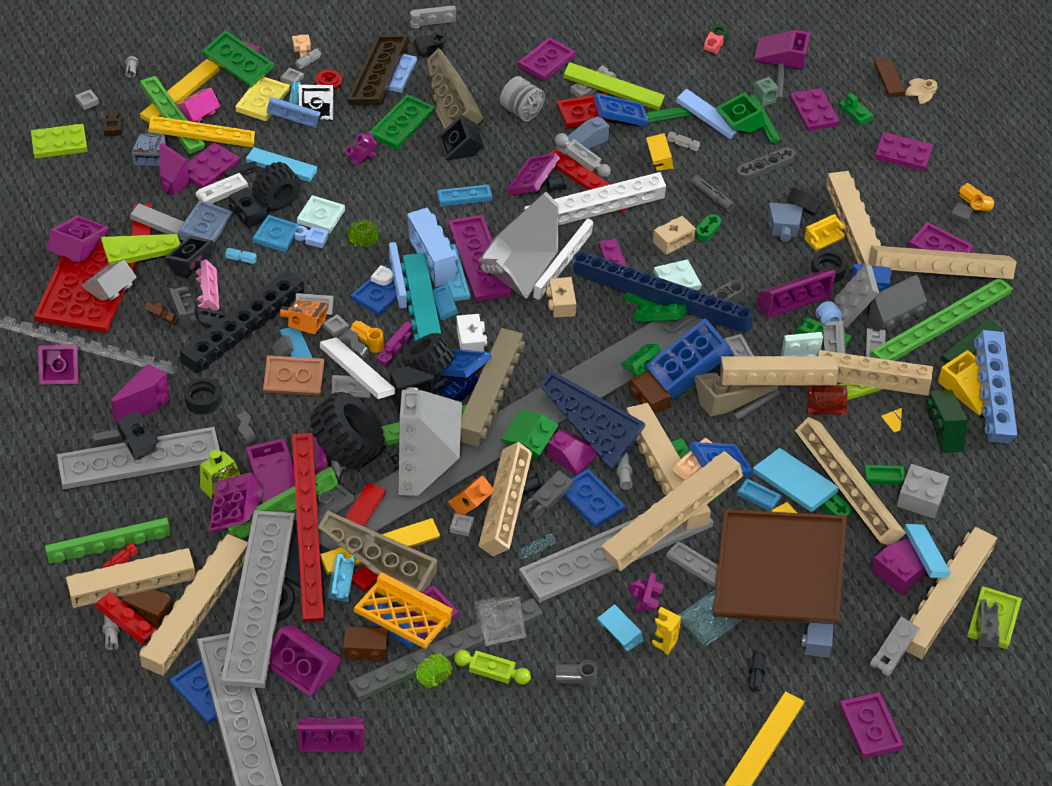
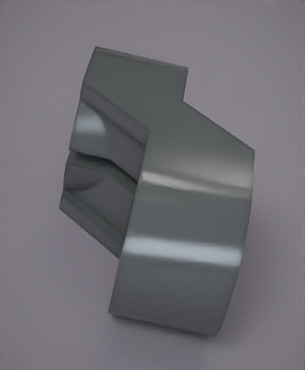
(351, 340)
(245, 432)

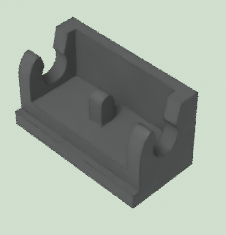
(183, 306)
(987, 625)

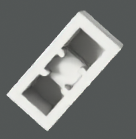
(470, 332)

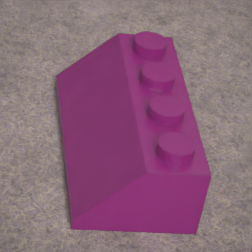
(796, 293)

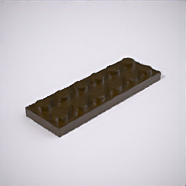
(378, 70)

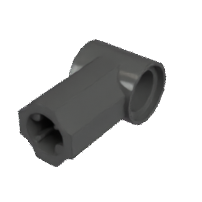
(577, 674)

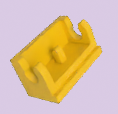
(660, 151)
(824, 232)
(667, 629)

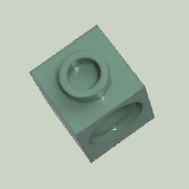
(766, 91)

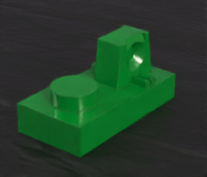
(855, 109)
(636, 361)

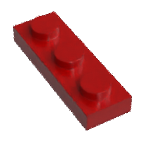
(125, 618)

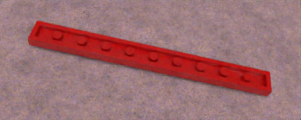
(307, 528)

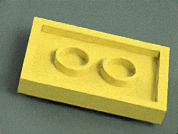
(256, 99)

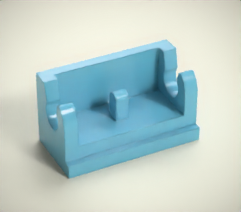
(341, 578)
(621, 627)

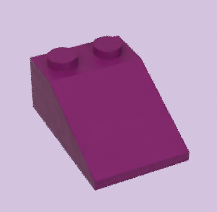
(76, 238)
(143, 393)
(899, 566)

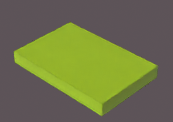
(1007, 613)

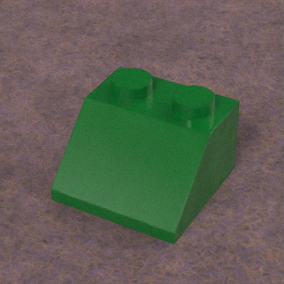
(742, 113)
(530, 430)

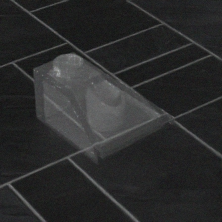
(500, 619)

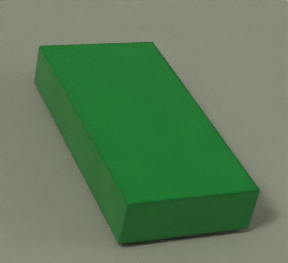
(884, 475)

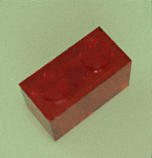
(827, 399)

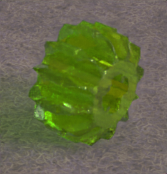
(363, 233)
(433, 671)

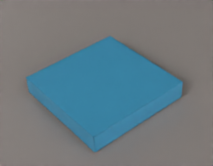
(276, 233)

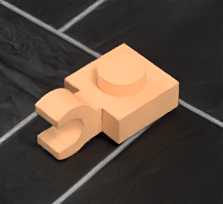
(302, 44)

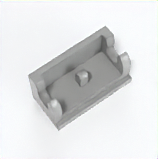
(834, 337)

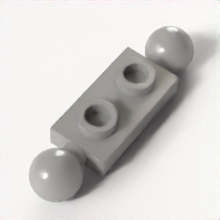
(582, 155)

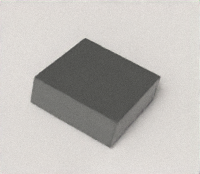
(962, 212)
(283, 346)

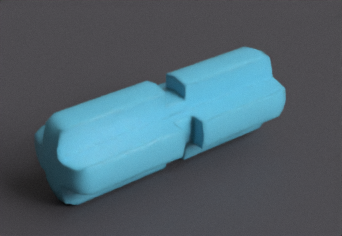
(294, 95)
(245, 256)

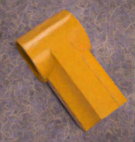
(976, 198)
(370, 336)

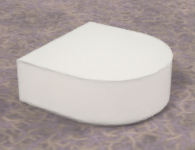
(382, 276)

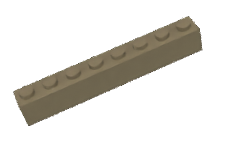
(490, 387)

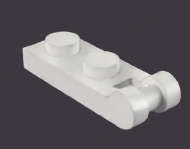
(221, 189)

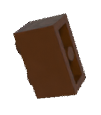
(649, 390)
(365, 643)

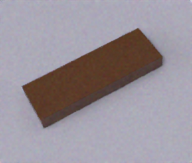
(889, 77)

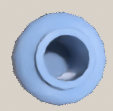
(828, 312)

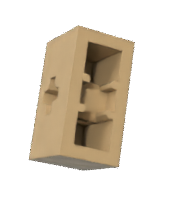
(673, 235)
(562, 297)

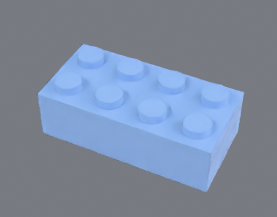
(429, 239)

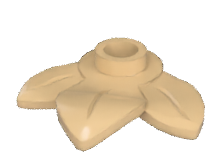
(922, 88)

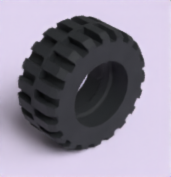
(347, 430)

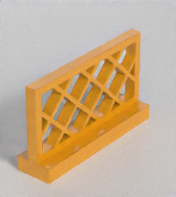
(412, 601)

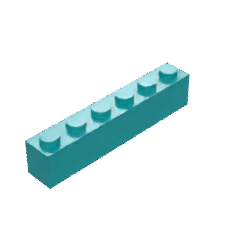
(420, 295)

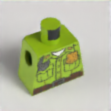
(216, 468)

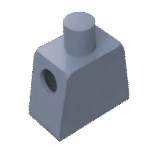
(784, 220)

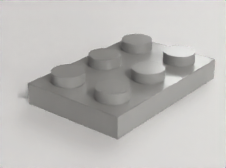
(857, 294)

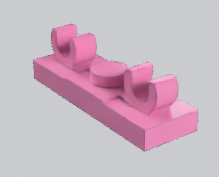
(209, 286)

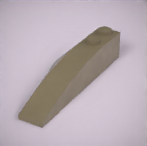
(450, 92)
(381, 552)

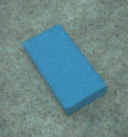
(445, 302)
(759, 495)

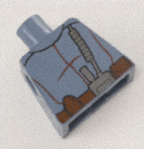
(147, 149)

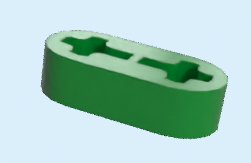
(705, 226)
(835, 505)

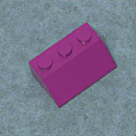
(302, 660)
(331, 734)

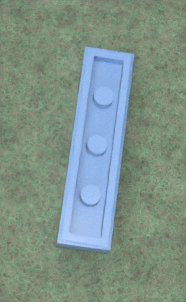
(706, 113)
(397, 275)

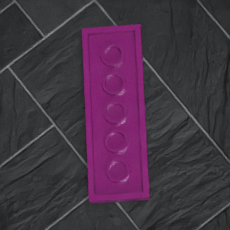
(471, 241)

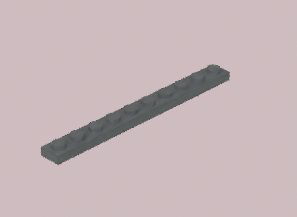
(405, 667)

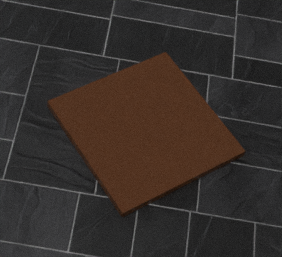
(780, 566)

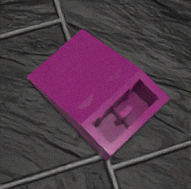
(783, 48)
(272, 467)
(235, 501)

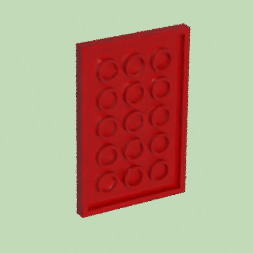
(73, 306)

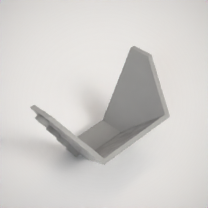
(524, 247)
(427, 439)

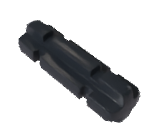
(242, 169)

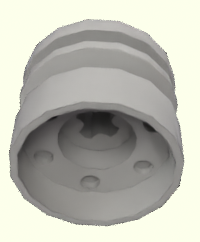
(522, 98)

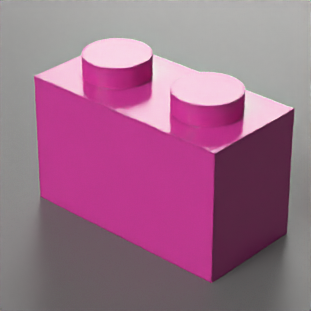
(199, 105)

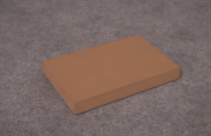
(293, 375)

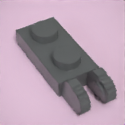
(548, 494)

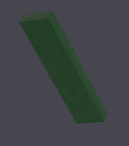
(967, 342)

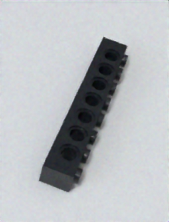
(241, 322)

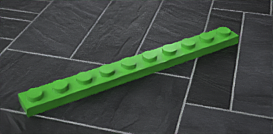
(942, 321)

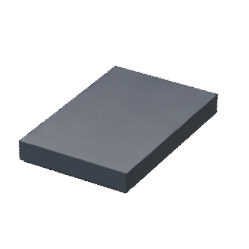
(205, 221)

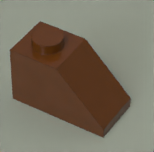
(150, 605)

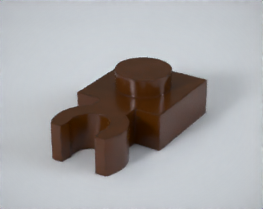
(158, 311)

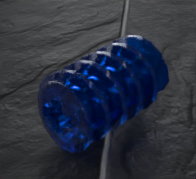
(459, 387)

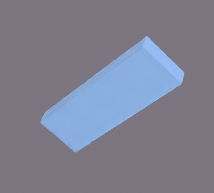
(402, 73)

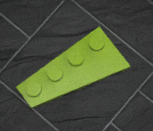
(138, 247)

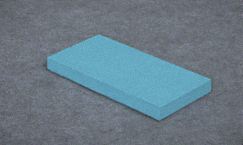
(795, 479)

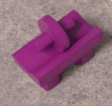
(363, 149)
(644, 592)

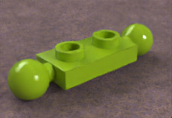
(492, 667)

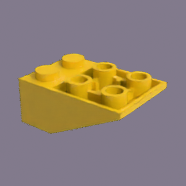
(962, 378)

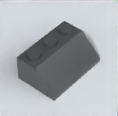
(897, 305)

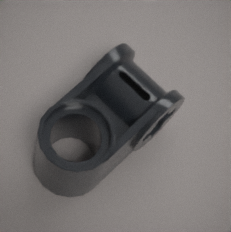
(428, 44)

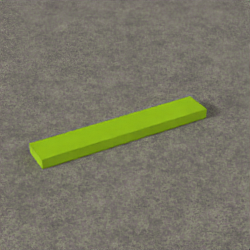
(613, 86)

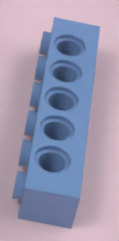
(995, 372)

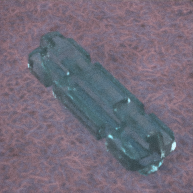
(537, 546)

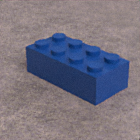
(689, 356)

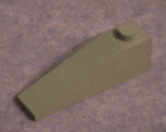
(721, 399)

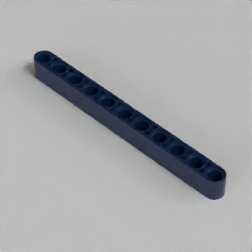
(662, 291)

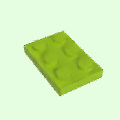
(59, 141)

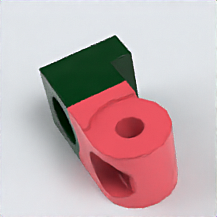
(715, 40)

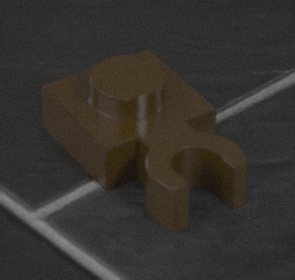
(112, 124)

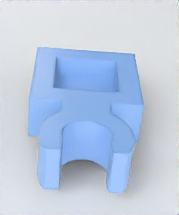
(313, 237)

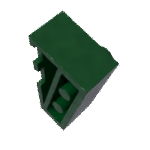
(948, 420)

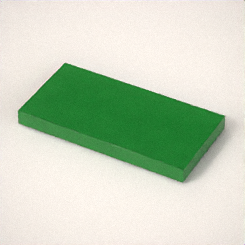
(238, 59)
(402, 121)

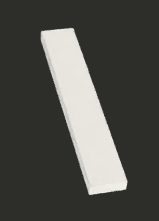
(563, 258)
(357, 368)

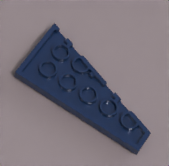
(598, 421)

